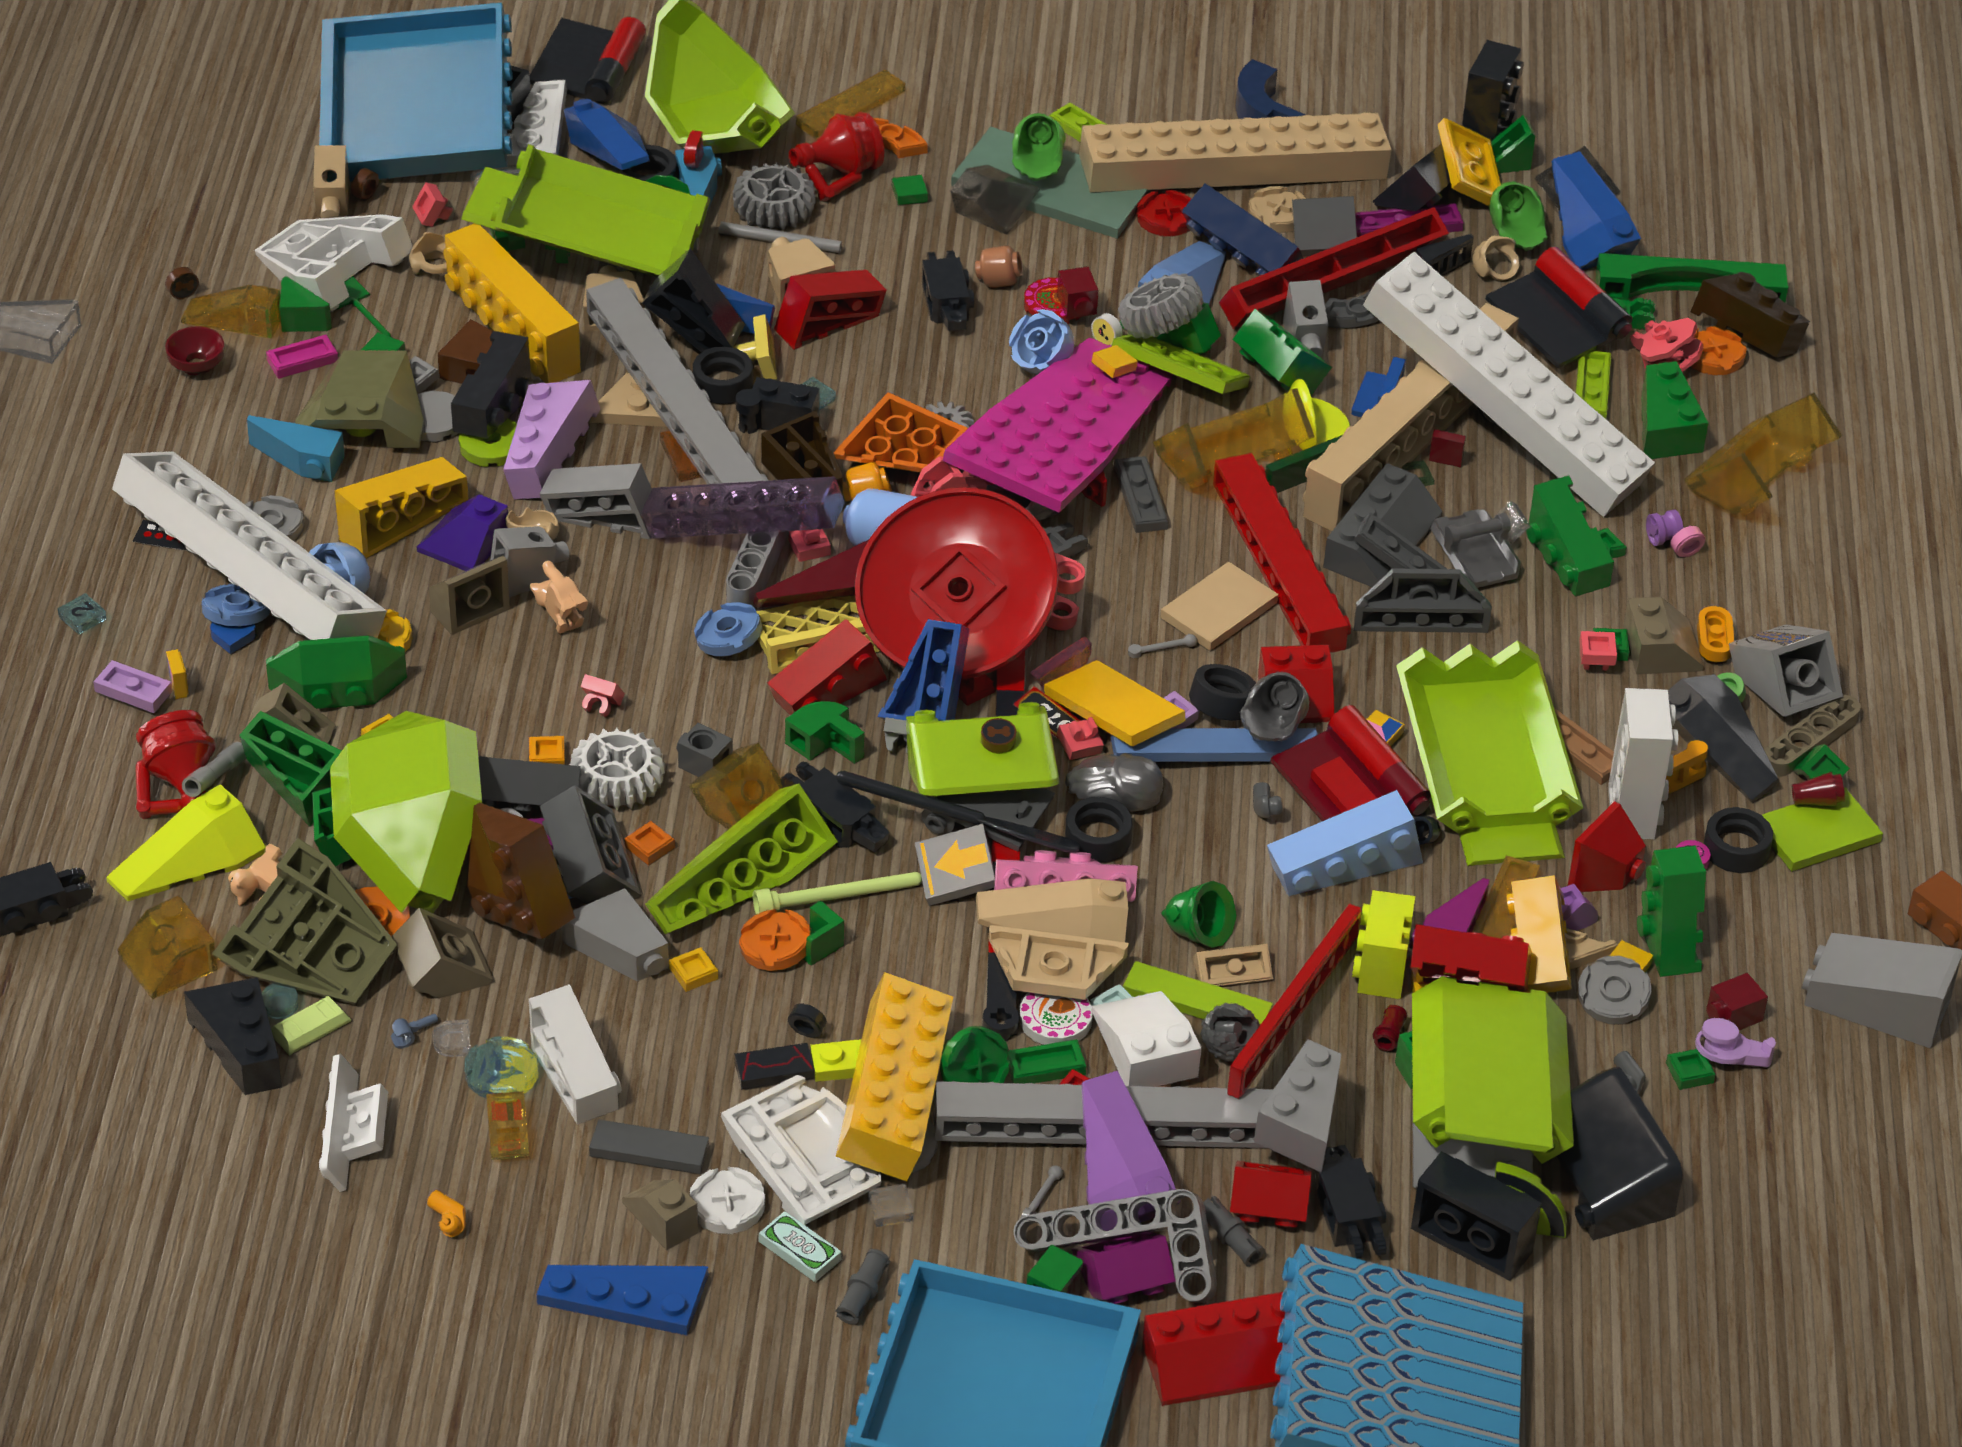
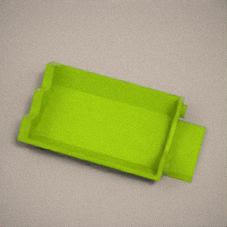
(589, 211)
(1491, 751)
(1491, 1067)

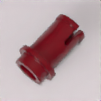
(1387, 1033)

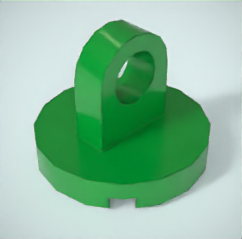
(975, 1056)

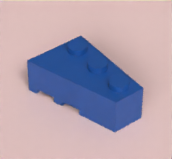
(931, 674)

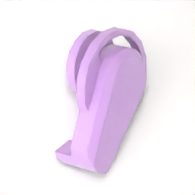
(1728, 1046)

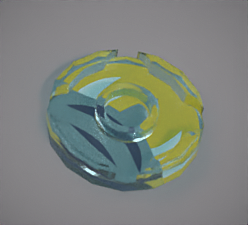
(501, 1066)

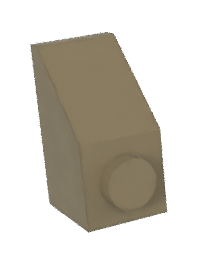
(294, 710)
(664, 1211)

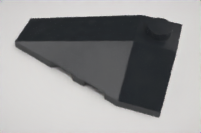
(1714, 714)

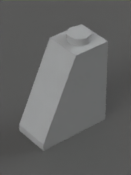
(618, 936)

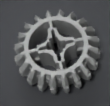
(774, 196)
(1160, 305)

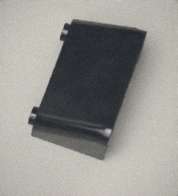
(1619, 1158)

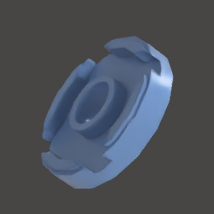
(232, 606)
(717, 641)

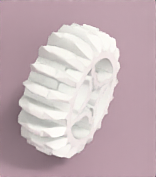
(619, 767)

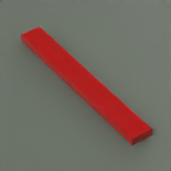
(1293, 1001)

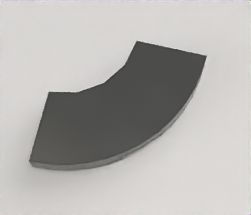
(1349, 312)

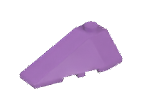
(1119, 1149)

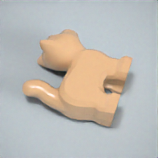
(560, 598)
(258, 875)

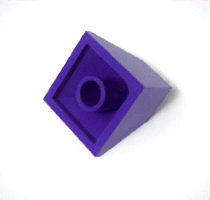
(466, 533)

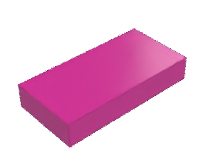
(302, 356)

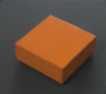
(649, 843)

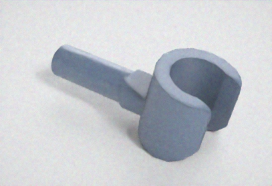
(403, 1031)

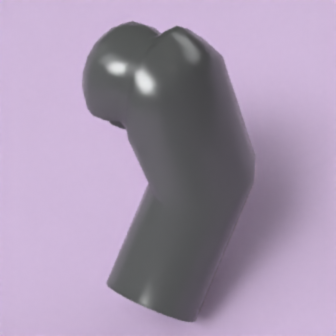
(1263, 803)
(1631, 1068)

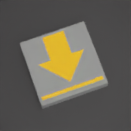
(955, 864)

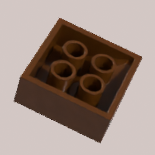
(515, 874)

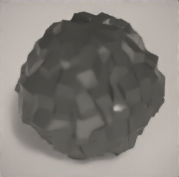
(1228, 1030)

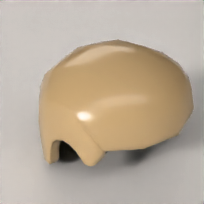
(534, 518)

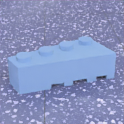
(1348, 846)

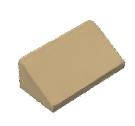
(1234, 965)

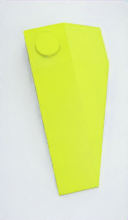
(200, 839)

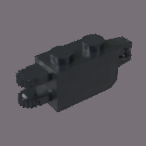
(947, 290)
(841, 807)
(39, 896)
(1350, 1203)

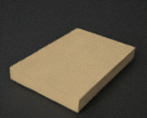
(1219, 605)

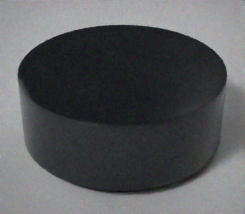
(807, 1020)

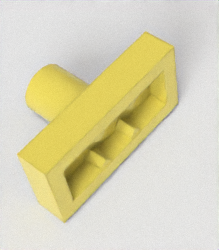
(762, 348)

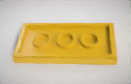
(1115, 703)

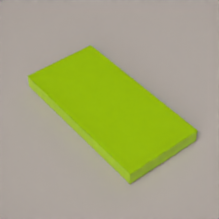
(1183, 363)

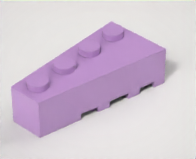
(546, 433)

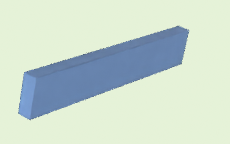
(1209, 745)

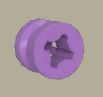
(1663, 527)

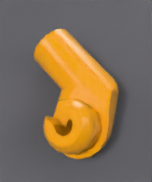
(452, 1212)

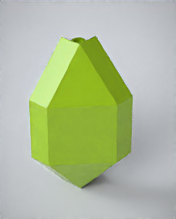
(710, 83)
(408, 806)

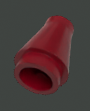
(1821, 790)

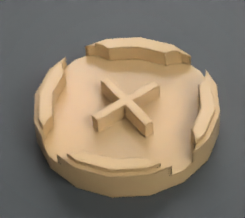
(1274, 207)

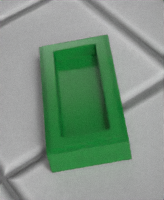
(1045, 1062)

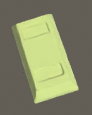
(309, 1025)

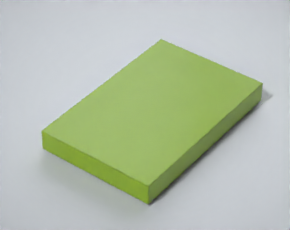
(1818, 832)

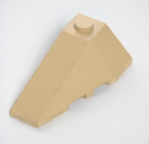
(1069, 908)

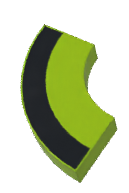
(1552, 1213)

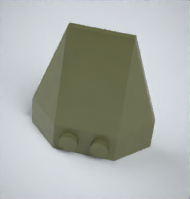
(369, 393)
(309, 932)

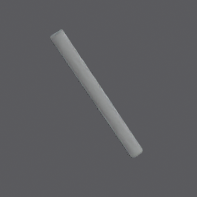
(770, 235)

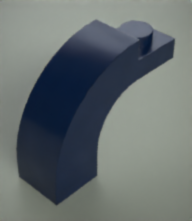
(1254, 93)

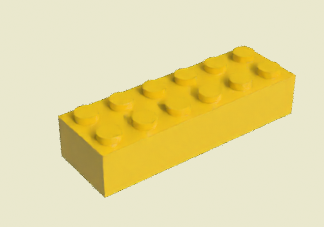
(512, 301)
(895, 1077)

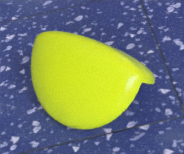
(1325, 419)

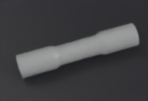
(205, 776)

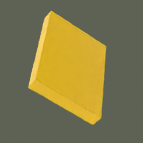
(1469, 161)

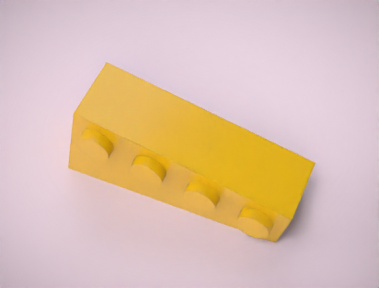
(397, 504)

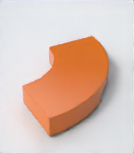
(901, 141)

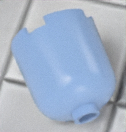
(869, 511)

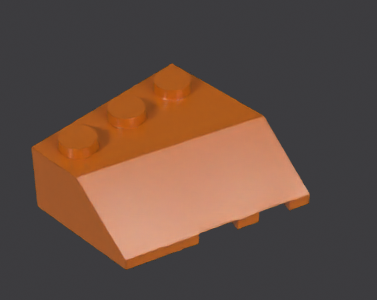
(899, 436)

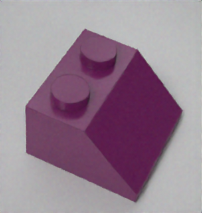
(1126, 1266)

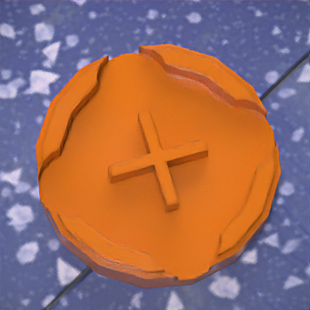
(1721, 351)
(774, 939)

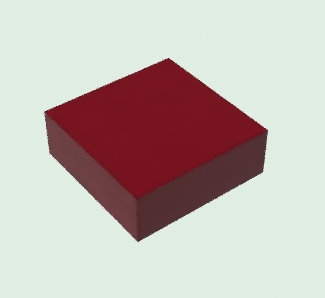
(1447, 448)

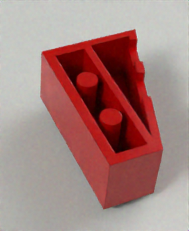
(1470, 958)

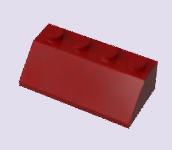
(1214, 1348)

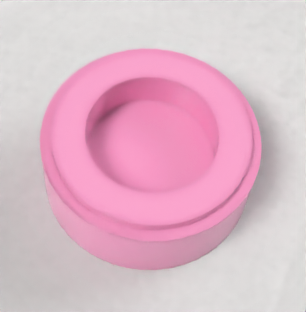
(1687, 541)

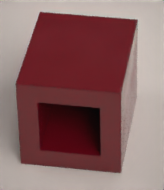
(1077, 292)
(1738, 1001)

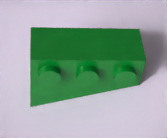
(1280, 352)
(289, 761)
(1670, 909)

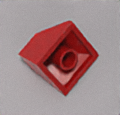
(1607, 853)

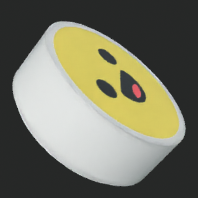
(1106, 328)

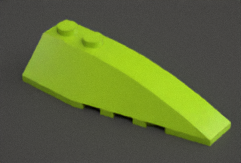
(752, 855)

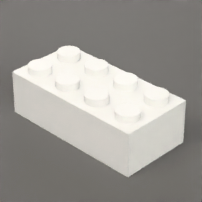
(1643, 758)

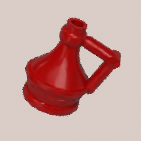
(848, 146)
(171, 751)

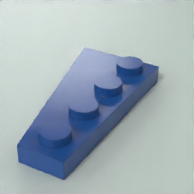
(635, 1295)

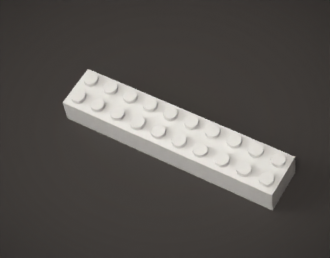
(1508, 383)
(245, 547)

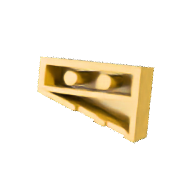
(1540, 923)

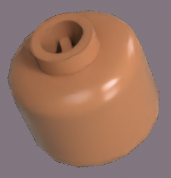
(999, 266)

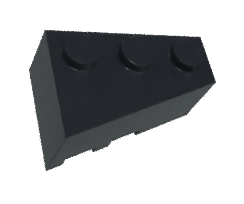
(694, 305)
(495, 388)
(238, 1031)

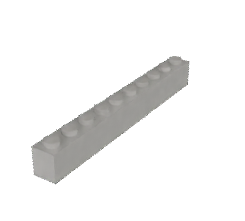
(669, 385)
(1056, 1114)

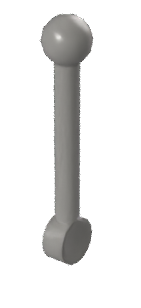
(1136, 650)
(1055, 1173)

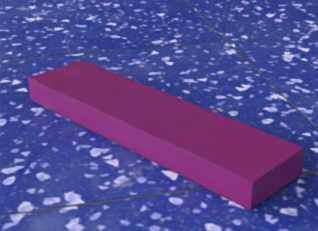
(1374, 220)

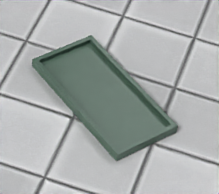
(1063, 194)

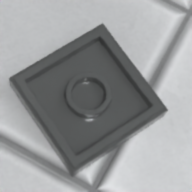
(1323, 223)

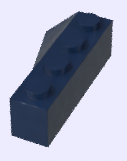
(1238, 232)

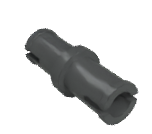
(1232, 1232)
(862, 1286)

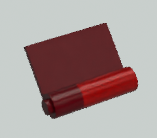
(1363, 751)

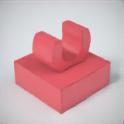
(431, 205)
(809, 544)
(1598, 649)
(602, 691)
(1080, 738)

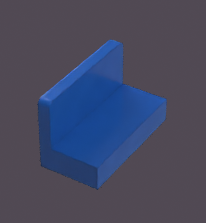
(1376, 385)

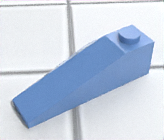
(1197, 260)

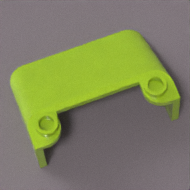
(951, 759)

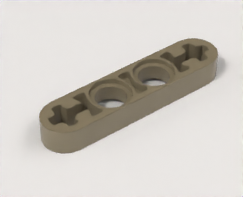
(1805, 731)

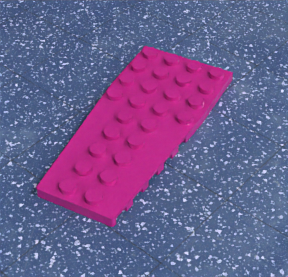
(1058, 428)

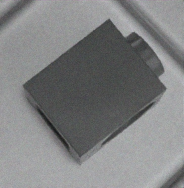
(702, 749)

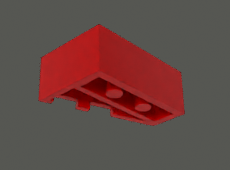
(825, 302)
(830, 670)

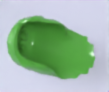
(1038, 146)
(1518, 214)

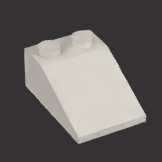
(1149, 1040)

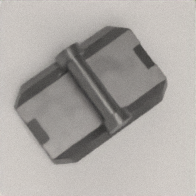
(1478, 546)

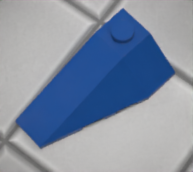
(605, 134)
(1590, 213)

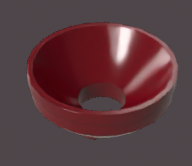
(195, 343)

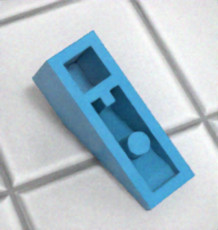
(701, 179)
(301, 448)

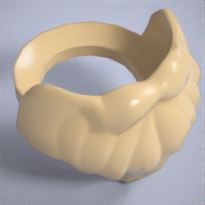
(1502, 244)
(428, 247)

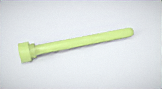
(769, 900)

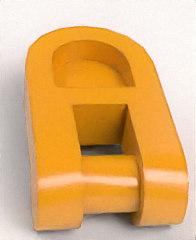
(1688, 765)

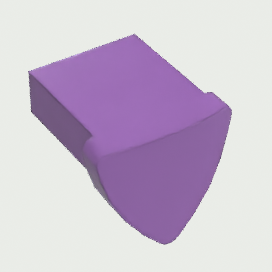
(1578, 910)

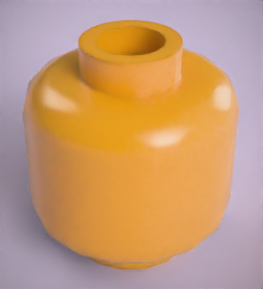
(865, 477)

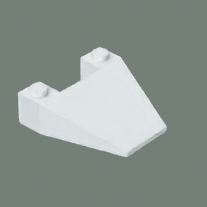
(331, 250)

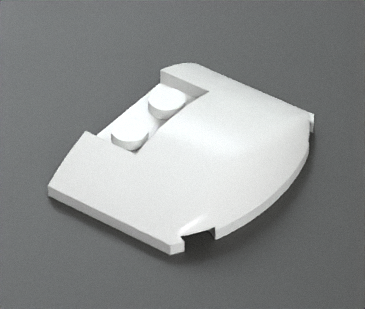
(793, 1144)

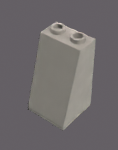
(1884, 984)

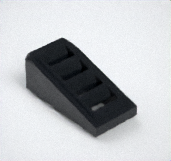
(1439, 254)

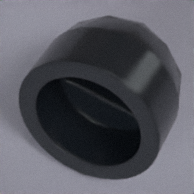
(1427, 825)

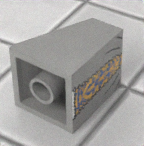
(1788, 667)

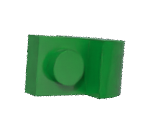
(824, 726)

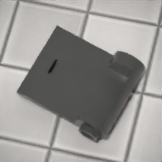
(1002, 805)

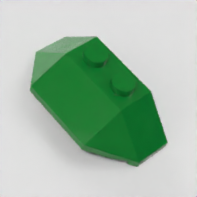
(339, 670)

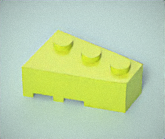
(1383, 944)

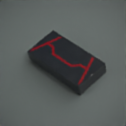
(773, 1065)

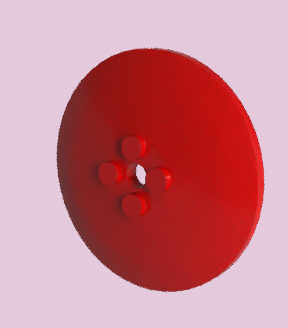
(952, 540)

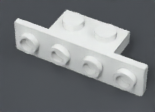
(352, 1122)

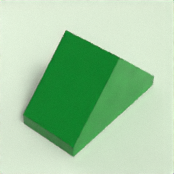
(1514, 147)
(302, 309)

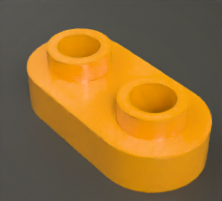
(1715, 633)

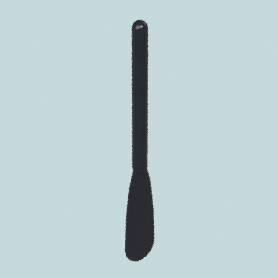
(955, 811)

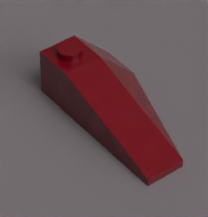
(822, 581)

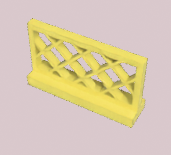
(785, 646)

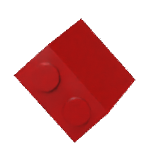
(1311, 667)
(1270, 1192)

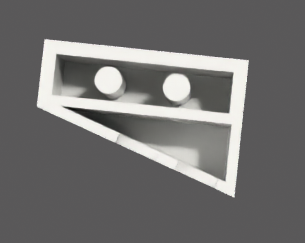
(572, 1055)

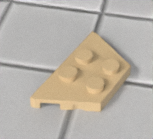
(627, 406)
(1054, 961)

